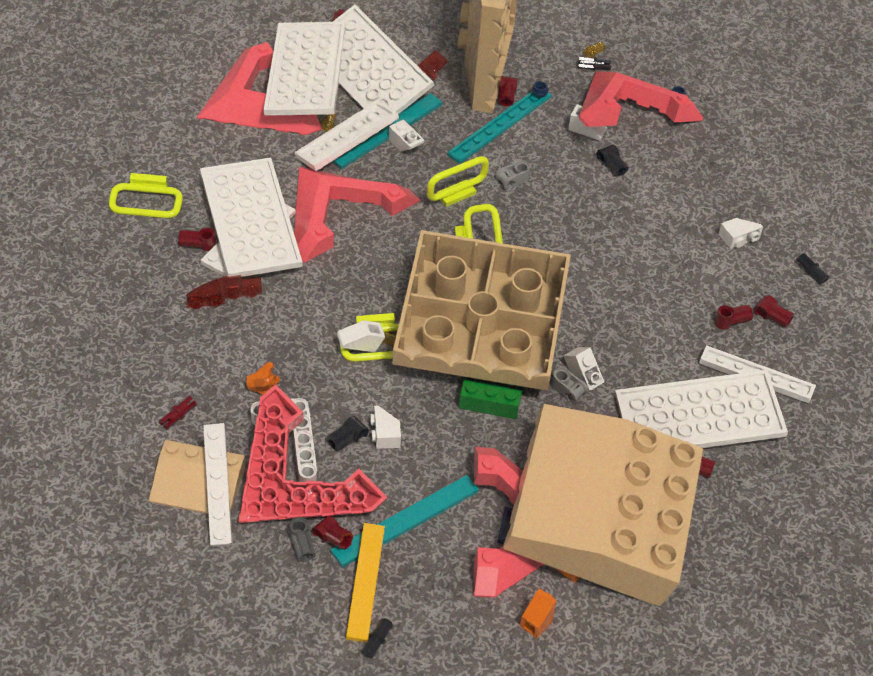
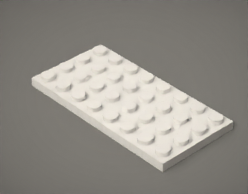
(376, 67)
(305, 68)
(250, 218)
(708, 409)

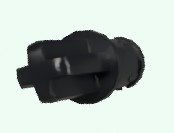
(594, 63)
(813, 268)
(377, 638)

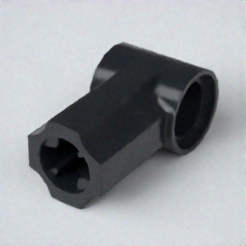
(610, 156)
(351, 431)

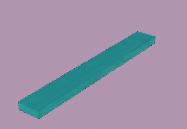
(409, 115)
(496, 127)
(412, 517)

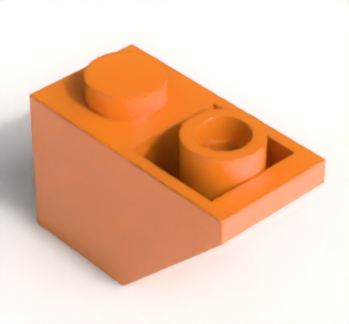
(538, 613)

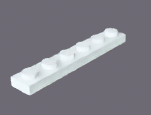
(781, 382)
(217, 485)

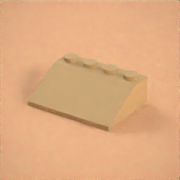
(182, 477)

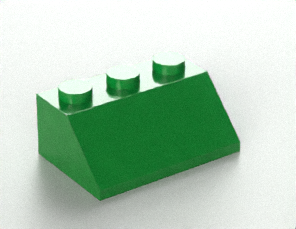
(490, 398)

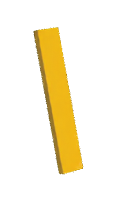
(365, 583)

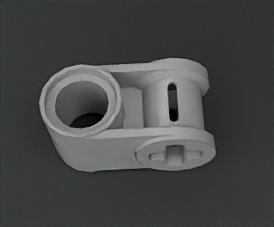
(515, 174)
(568, 385)

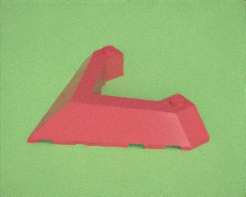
(608, 87)
(239, 105)
(313, 200)
(269, 493)
(498, 568)

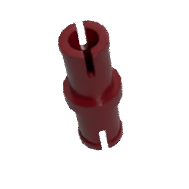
(177, 412)

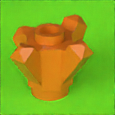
(262, 379)

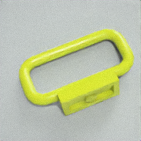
(146, 183)
(460, 190)
(466, 230)
(388, 324)

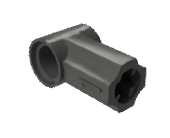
(301, 540)

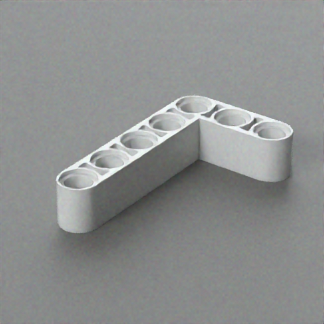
(302, 442)

